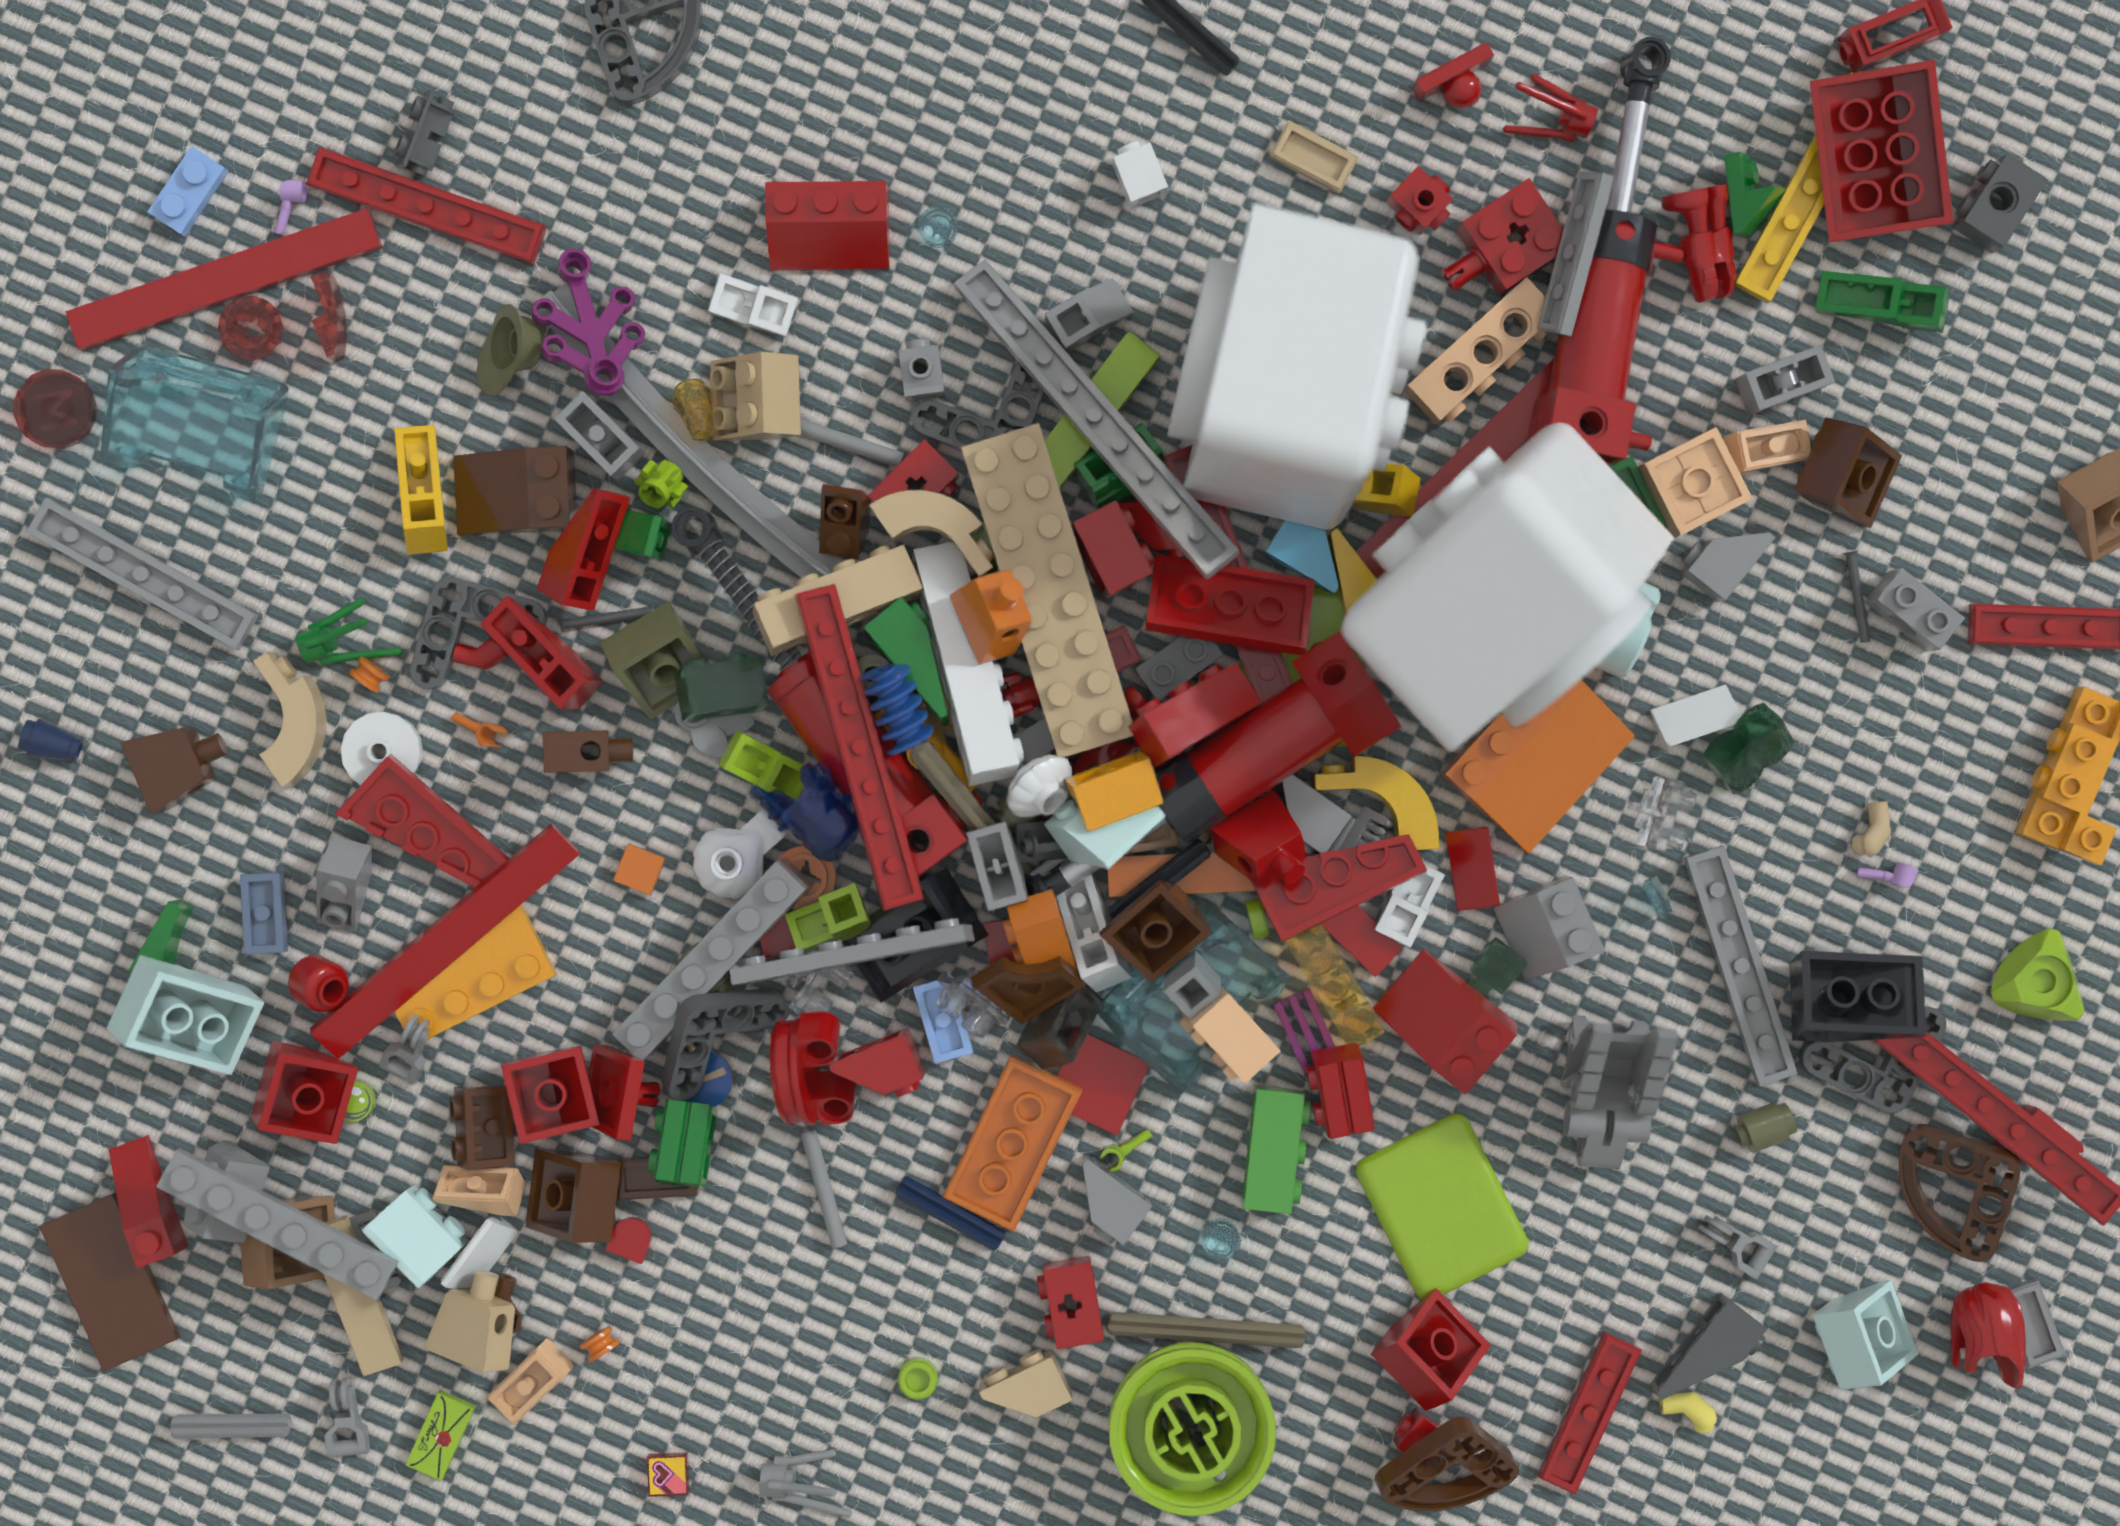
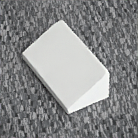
(1695, 716)
(480, 1252)

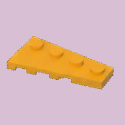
(485, 975)

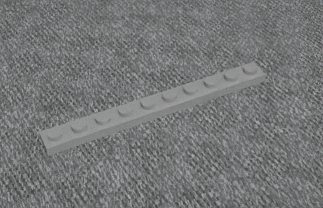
(1097, 420)

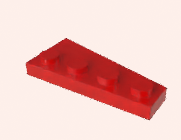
(410, 814)

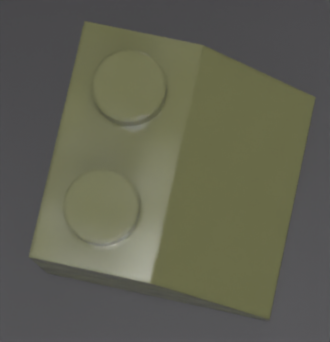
(649, 656)

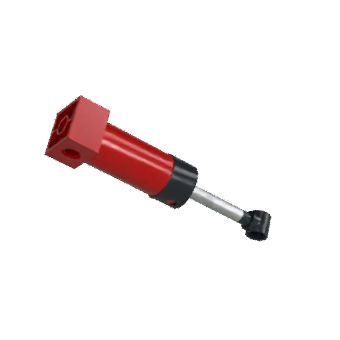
(1595, 362)
(1204, 786)

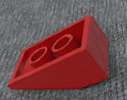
(1446, 1021)

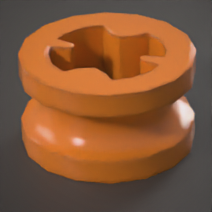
(369, 674)
(599, 1343)

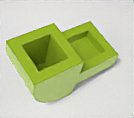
(762, 765)
(832, 918)

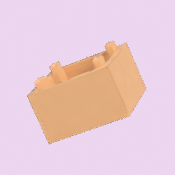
(1695, 482)
(1232, 1037)

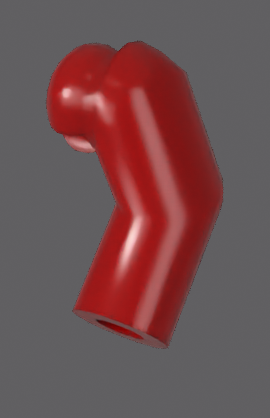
(483, 657)

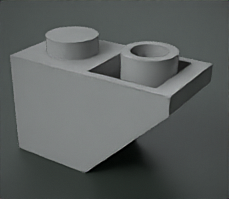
(1087, 314)
(343, 883)

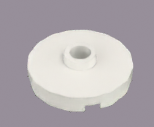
(374, 729)

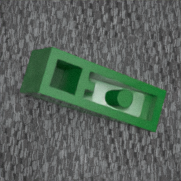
(905, 639)

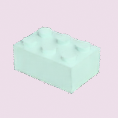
(185, 1015)

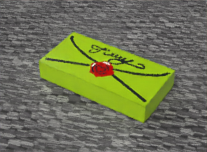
(440, 1435)

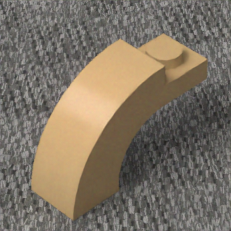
(930, 511)
(303, 721)

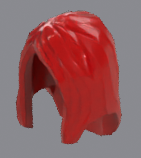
(1987, 1324)

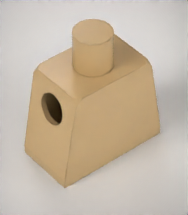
(474, 1326)

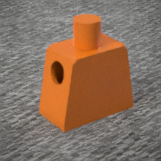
(992, 615)

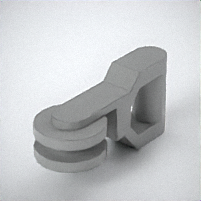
(408, 1050)
(1716, 1230)
(344, 1395)

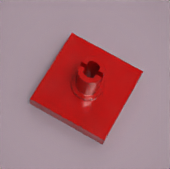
(618, 1090)

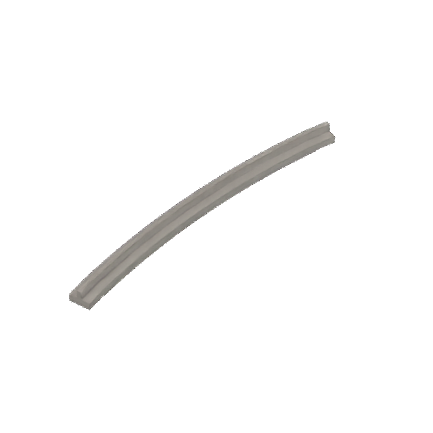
(704, 465)

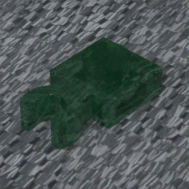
(1496, 968)

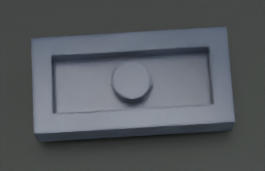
(263, 913)

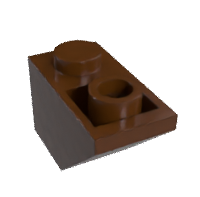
(843, 521)

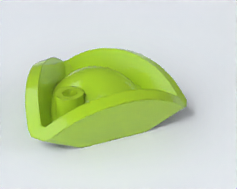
(2039, 980)

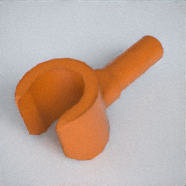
(484, 731)

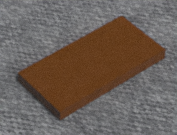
(111, 1296)

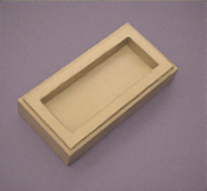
(1313, 157)

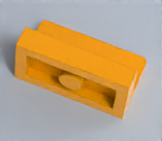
(1115, 790)

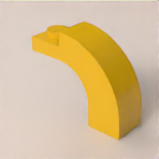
(1402, 794)

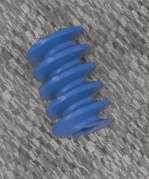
(898, 706)

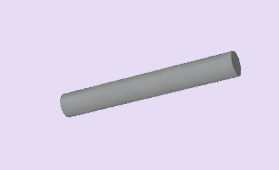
(851, 443)
(823, 1188)

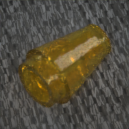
(695, 407)

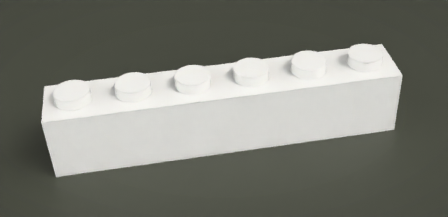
(970, 689)

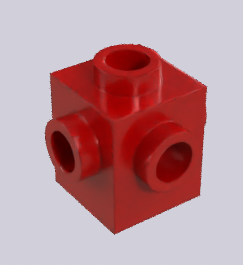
(1423, 188)

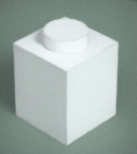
(1139, 174)

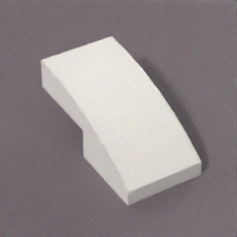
(752, 305)
(1408, 907)

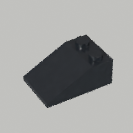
(941, 902)
(1856, 996)

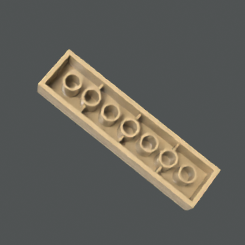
(1038, 546)

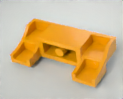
(2071, 778)

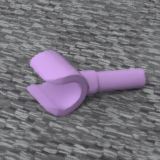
(290, 192)
(1901, 877)

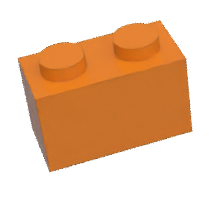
(1038, 930)

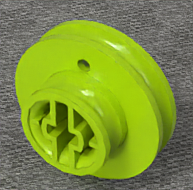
(1178, 1472)

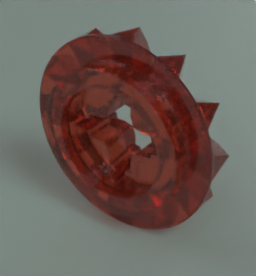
(246, 310)

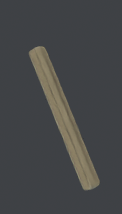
(953, 789)
(1206, 1330)

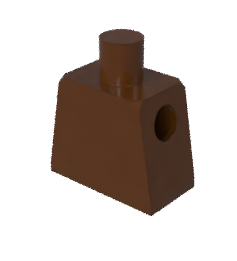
(563, 751)
(172, 765)

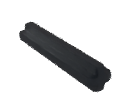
(1195, 34)
(1170, 872)

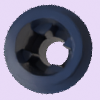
(48, 741)

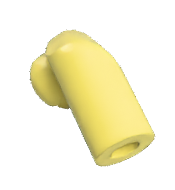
(1694, 1407)

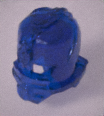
(818, 816)

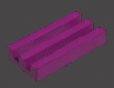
(1293, 1001)

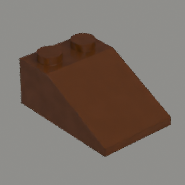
(515, 490)

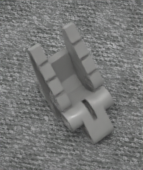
(1601, 1073)

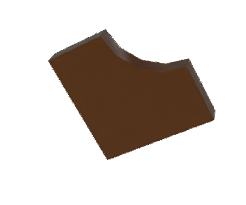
(1025, 988)

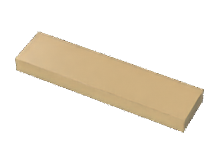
(364, 1320)

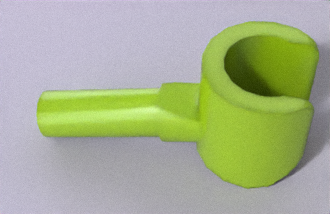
(1125, 1148)

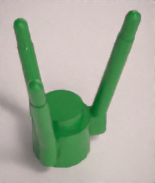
(321, 640)

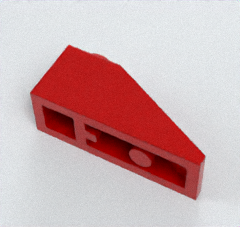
(583, 551)
(542, 655)
(145, 1210)

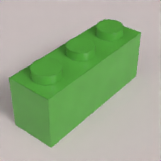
(1275, 1149)

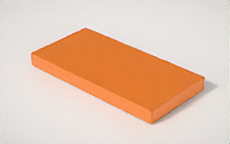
(1012, 1143)

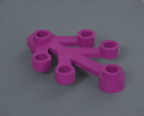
(589, 329)

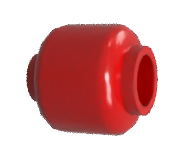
(318, 983)

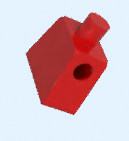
(1262, 841)

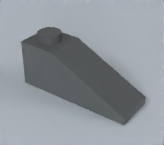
(1714, 1344)

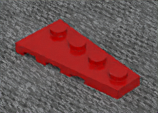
(1338, 883)

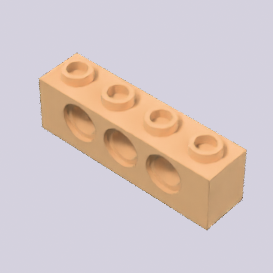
(1429, 389)

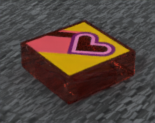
(668, 1474)

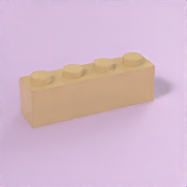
(862, 588)

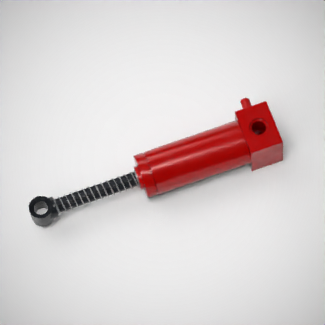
(802, 704)

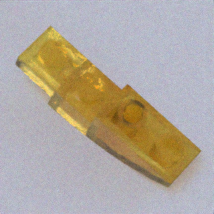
(1335, 986)

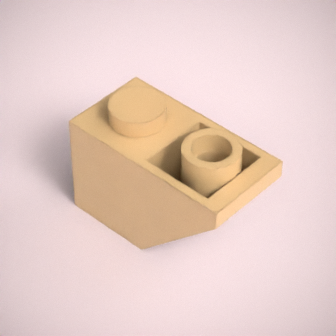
(1030, 1387)

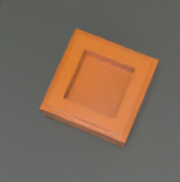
(639, 869)

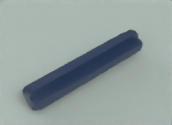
(950, 1213)

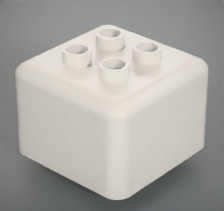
(1297, 367)
(1508, 586)

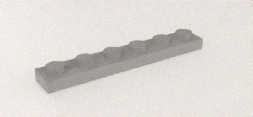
(142, 573)
(834, 955)
(1740, 965)
(277, 1224)

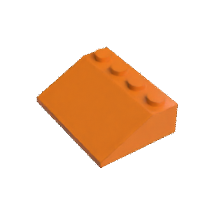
(1538, 770)

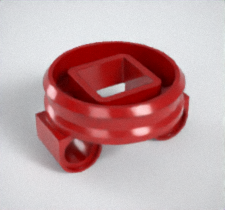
(798, 1084)

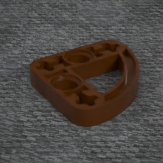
(1977, 1171)
(1404, 1477)

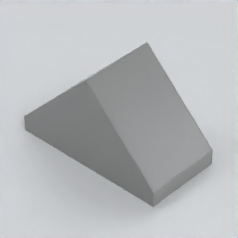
(998, 866)

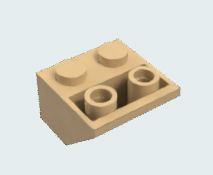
(755, 397)

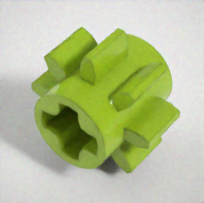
(661, 484)

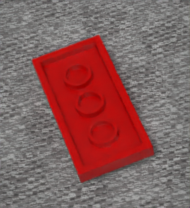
(1231, 606)

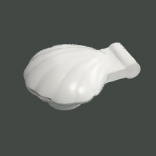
(1039, 787)
(733, 859)

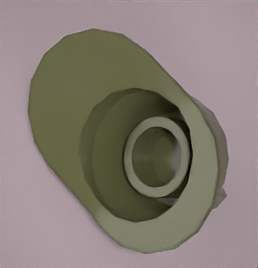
(510, 347)

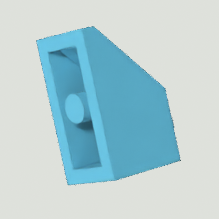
(1305, 553)

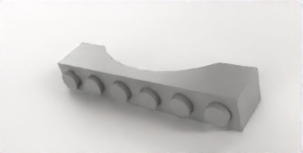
(713, 956)

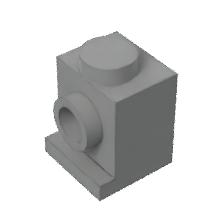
(921, 385)

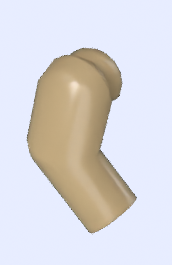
(1877, 833)

